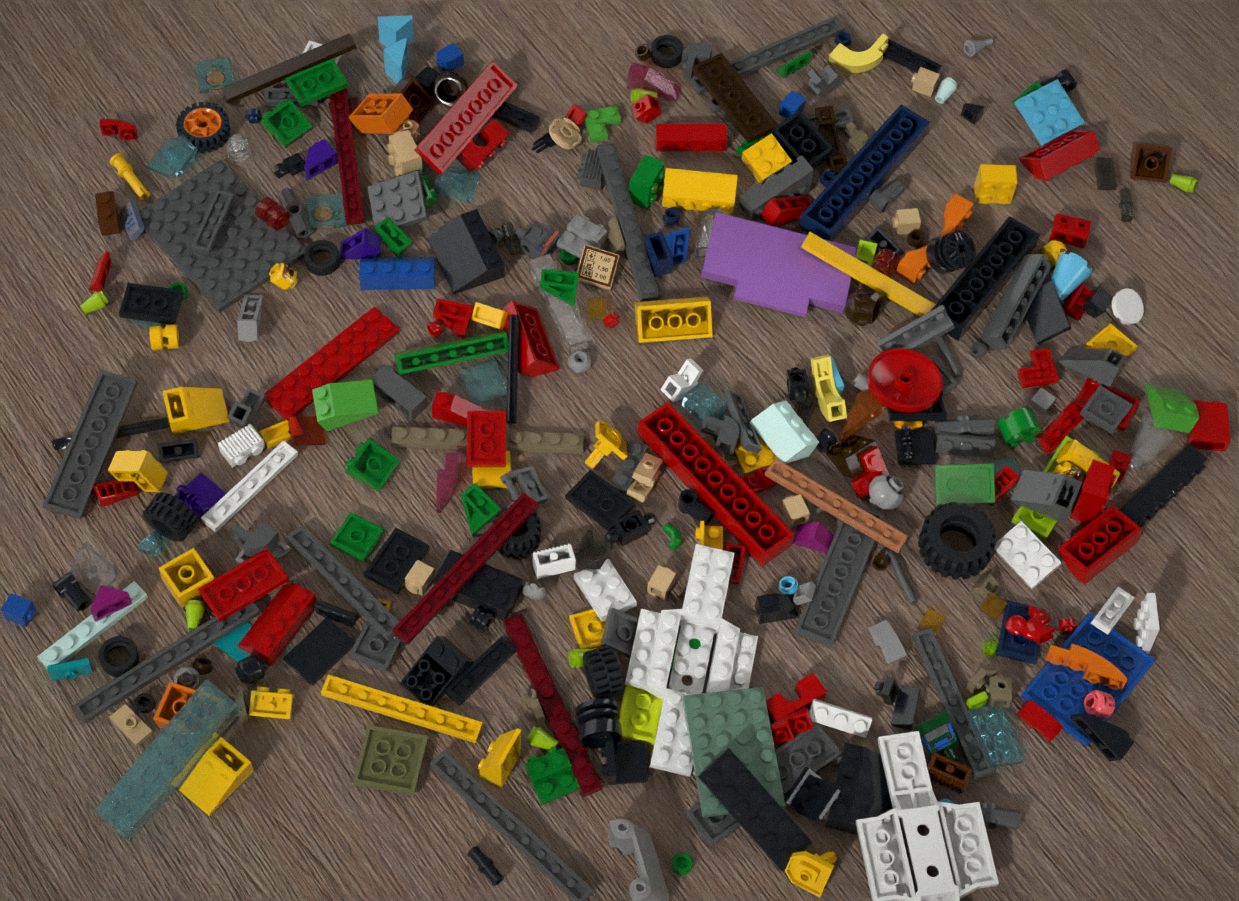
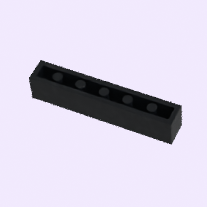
(1164, 486)

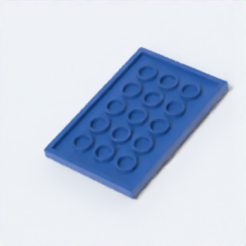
(1063, 690)

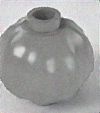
(886, 492)

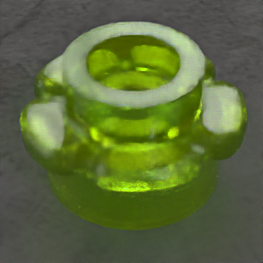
(990, 647)

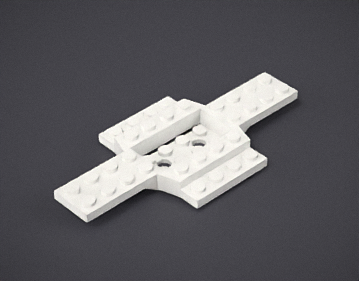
(655, 647)
(955, 839)

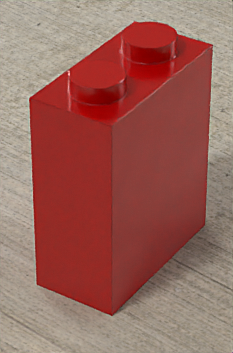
(1212, 427)

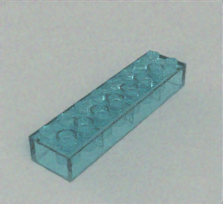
(167, 760)

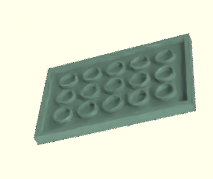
(735, 722)

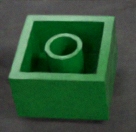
(647, 182)

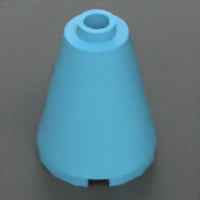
(1069, 273)

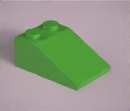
(344, 403)
(1171, 408)

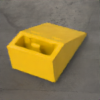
(194, 408)
(216, 776)

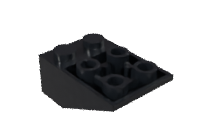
(435, 671)

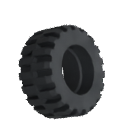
(961, 519)

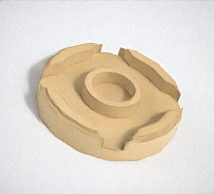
(565, 133)

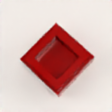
(576, 115)

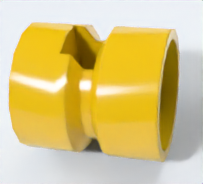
(164, 337)

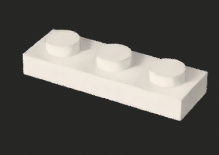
(1112, 610)
(840, 718)

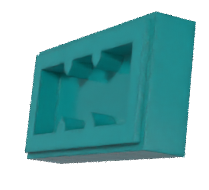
(70, 669)

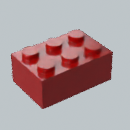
(1093, 492)

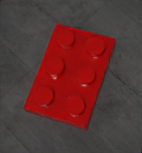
(1089, 389)
(486, 438)

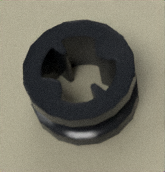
(140, 707)

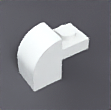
(679, 384)

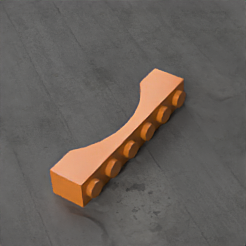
(915, 262)

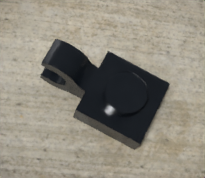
(292, 165)

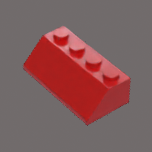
(1060, 154)
(534, 347)
(1099, 544)
(278, 623)

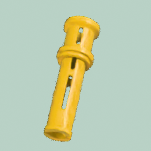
(126, 171)

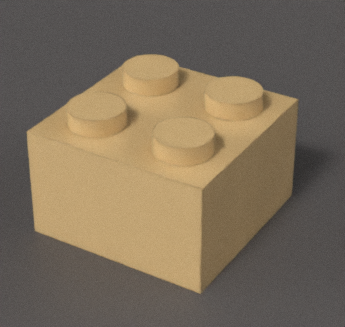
(402, 154)

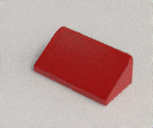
(101, 272)
(1073, 303)

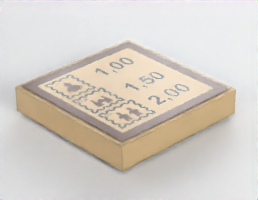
(597, 267)

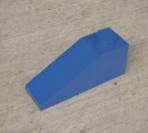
(678, 244)

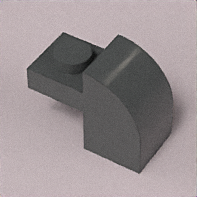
(693, 55)
(825, 81)
(248, 410)
(726, 431)
(255, 542)

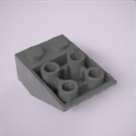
(1095, 363)
(1047, 493)

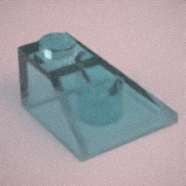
(457, 184)

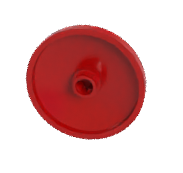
(904, 380)

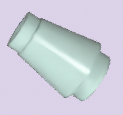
(946, 89)

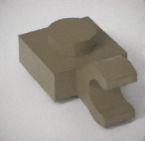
(858, 138)
(978, 679)
(238, 698)
(535, 712)

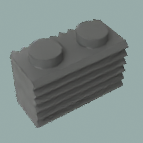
(592, 173)

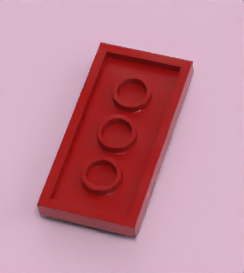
(243, 585)

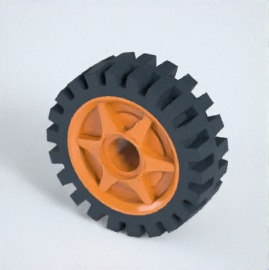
(204, 126)

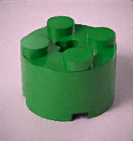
(1019, 427)

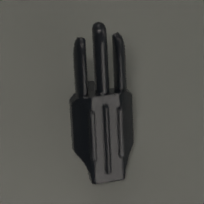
(547, 140)

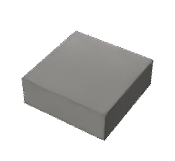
(1043, 400)
(804, 593)

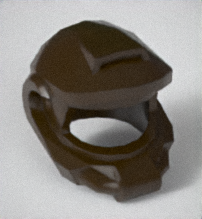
(449, 88)
(864, 308)

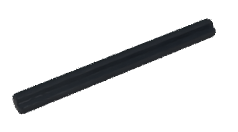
(512, 375)
(125, 430)

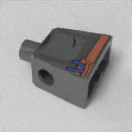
(538, 240)

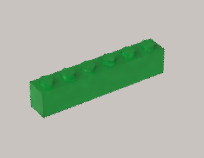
(451, 352)

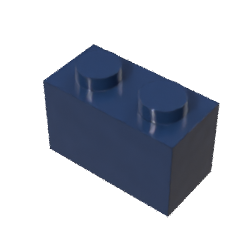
(658, 254)

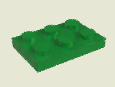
(316, 82)
(964, 483)

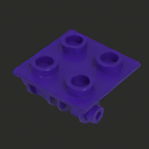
(200, 494)

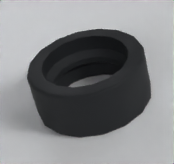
(666, 41)
(322, 246)
(116, 642)

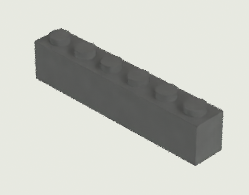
(1015, 301)

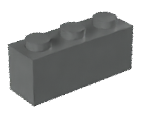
(399, 392)

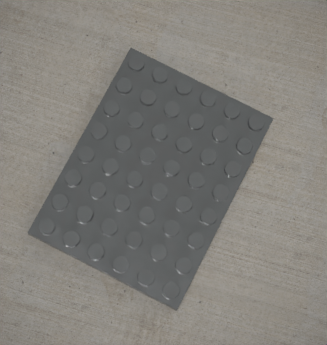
(243, 248)

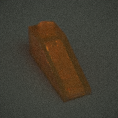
(863, 411)

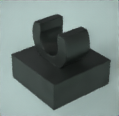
(887, 690)

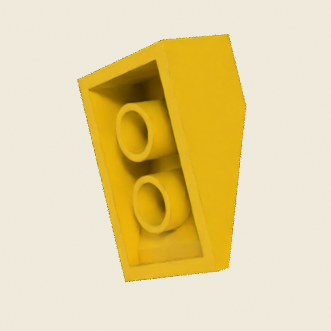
(501, 758)

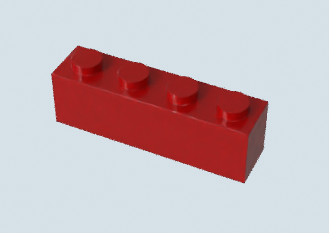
(690, 137)

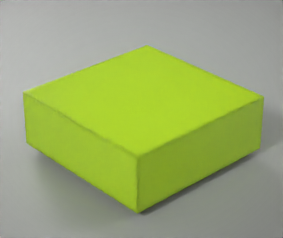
(977, 701)

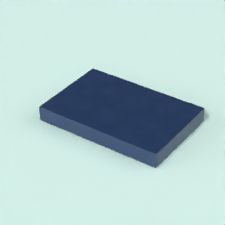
(1016, 646)

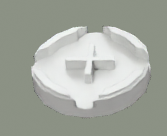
(1127, 306)

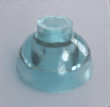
(151, 544)

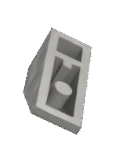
(250, 318)

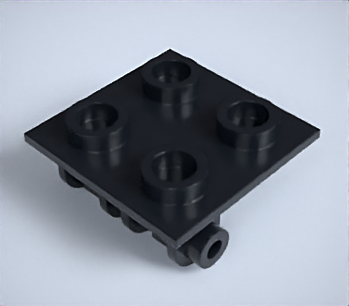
(914, 447)

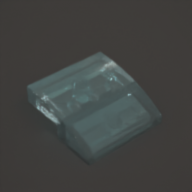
(483, 382)

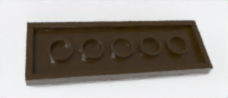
(734, 97)

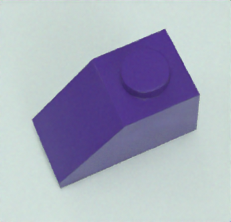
(319, 158)
(361, 245)

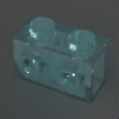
(703, 402)

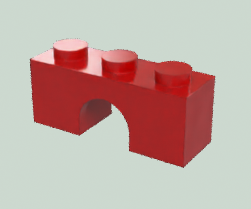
(493, 136)
(807, 690)

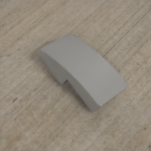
(888, 641)

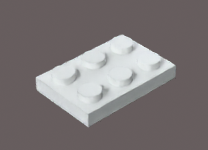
(1026, 555)
(605, 589)
(1147, 623)

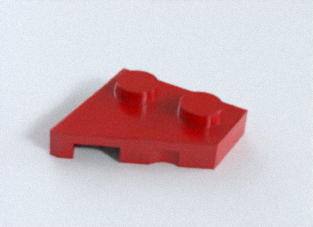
(453, 316)

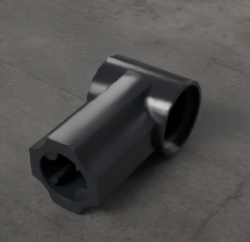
(1065, 79)
(696, 508)
(69, 588)

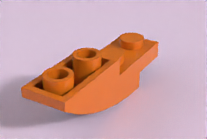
(1095, 667)

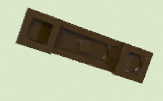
(826, 126)

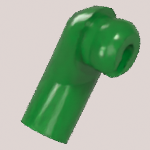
(676, 537)

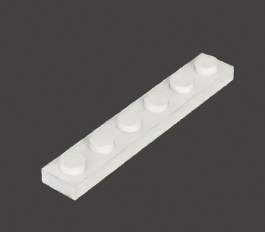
(249, 486)

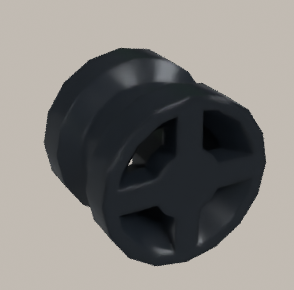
(825, 440)
(481, 618)

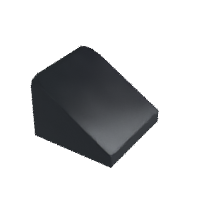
(972, 112)

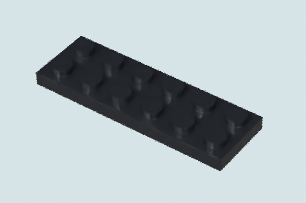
(754, 808)

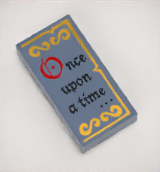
(132, 220)

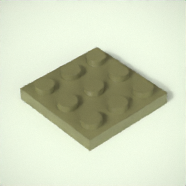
(390, 760)

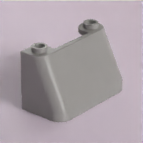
(634, 839)

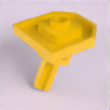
(608, 440)
(811, 870)

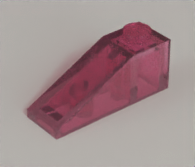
(649, 79)

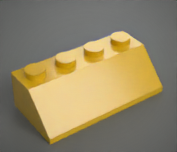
(699, 190)
(673, 319)

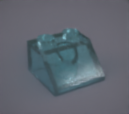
(173, 157)

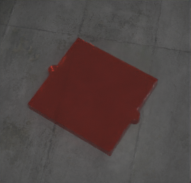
(305, 431)

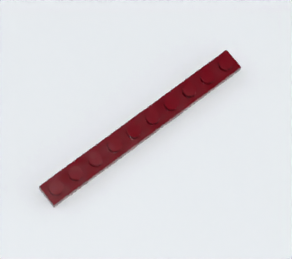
(346, 158)
(465, 568)
(552, 704)

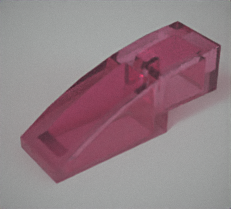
(448, 480)

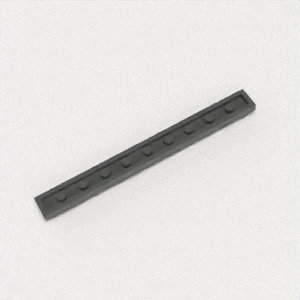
(780, 49)
(628, 222)
(161, 663)
(511, 828)

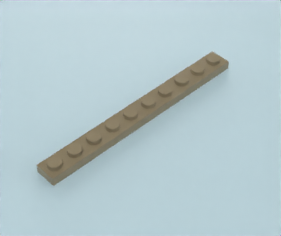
(515, 440)

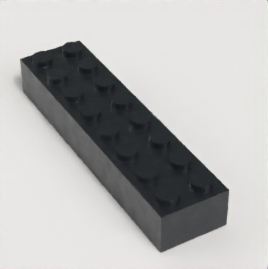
(987, 275)

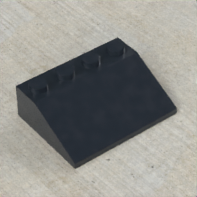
(466, 252)
(862, 791)

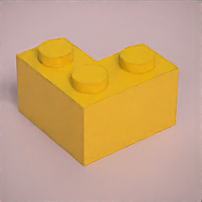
(140, 468)

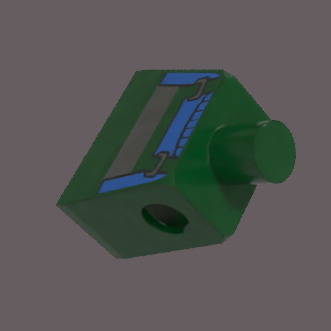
(939, 735)

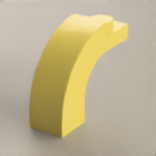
(859, 61)
(824, 388)

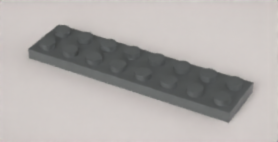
(90, 444)
(836, 583)
(808, 749)

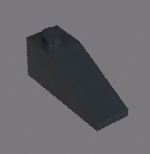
(1108, 738)

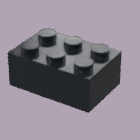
(800, 138)

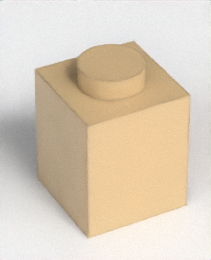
(925, 81)
(906, 221)
(795, 510)
(419, 578)
(661, 582)

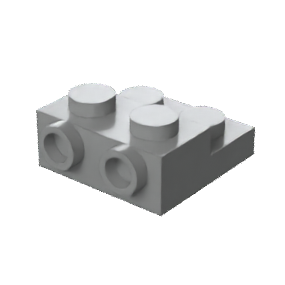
(580, 233)

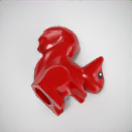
(1031, 629)

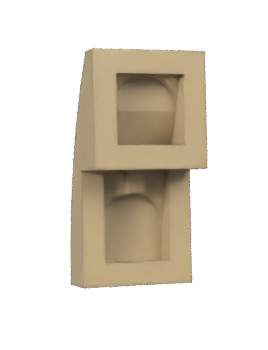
(641, 490)

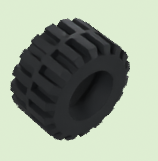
(170, 516)
(523, 544)
(603, 673)

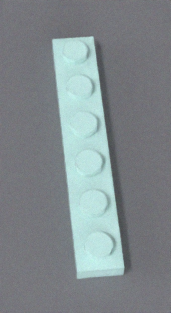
(88, 631)

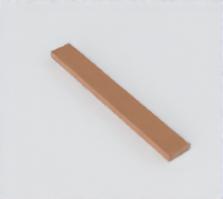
(836, 505)

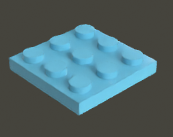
(1049, 112)

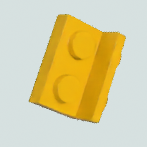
(710, 536)
(270, 703)

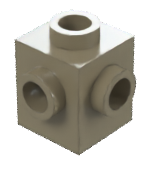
(999, 691)

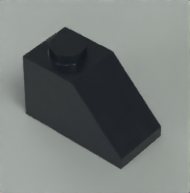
(775, 608)

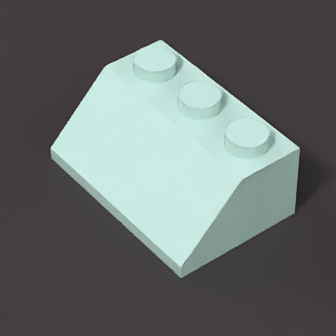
(785, 432)

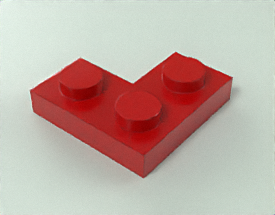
(1041, 373)
(874, 466)

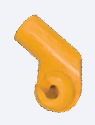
(912, 424)

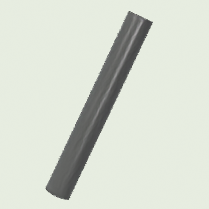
(948, 356)
(901, 577)

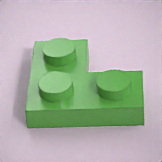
(598, 119)

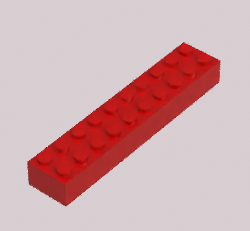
(715, 484)

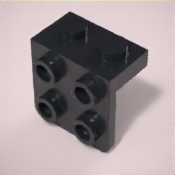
(624, 762)
(812, 795)

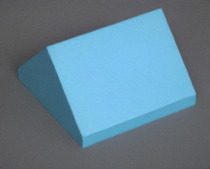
(394, 29)
(396, 60)

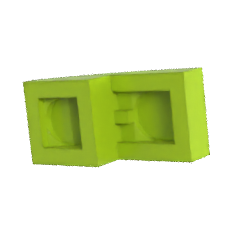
(866, 252)

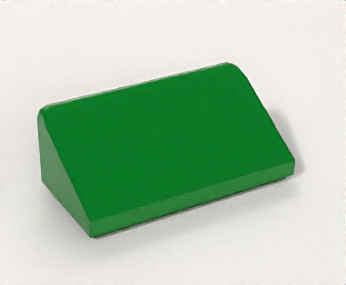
(794, 64)
(392, 236)

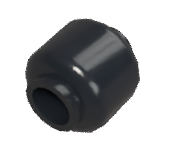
(250, 669)

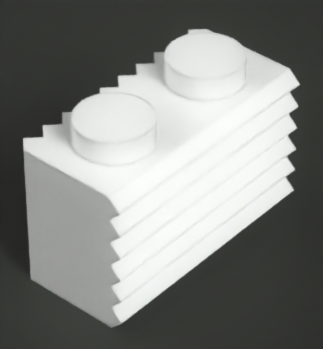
(241, 446)
(553, 561)

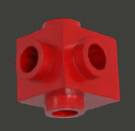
(646, 109)

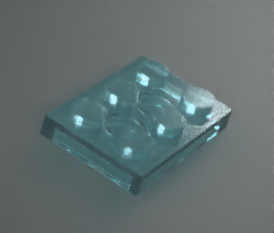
(995, 736)

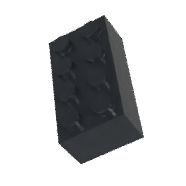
(488, 588)

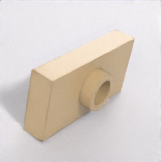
(647, 468)
(131, 725)

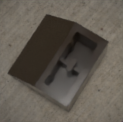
(846, 455)

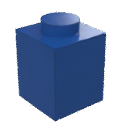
(450, 58)
(791, 104)
(18, 610)

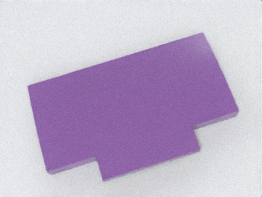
(773, 267)

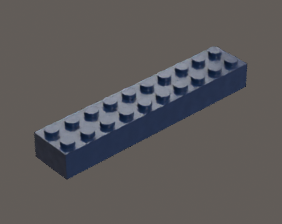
(864, 174)

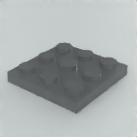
(399, 199)

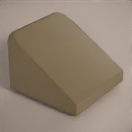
(986, 584)

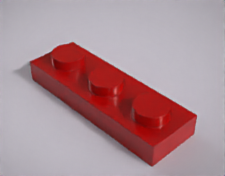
(1060, 427)

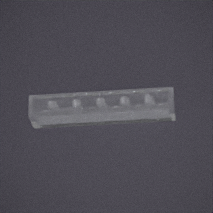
(566, 317)

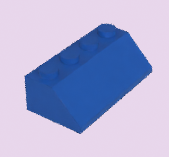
(396, 273)

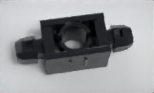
(797, 384)
(636, 520)

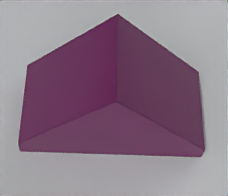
(813, 536)
(108, 602)

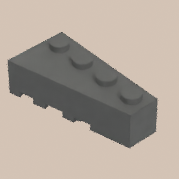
(792, 181)

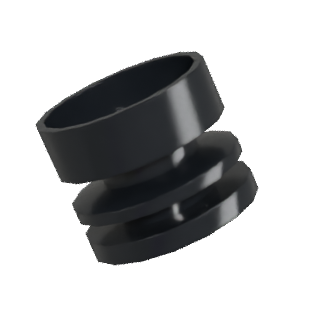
(951, 252)
(598, 720)

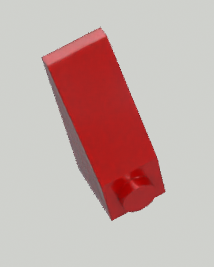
(784, 210)
(452, 408)

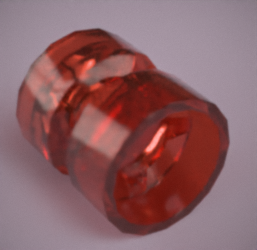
(272, 213)
(886, 262)

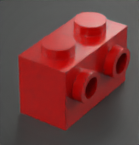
(1070, 230)

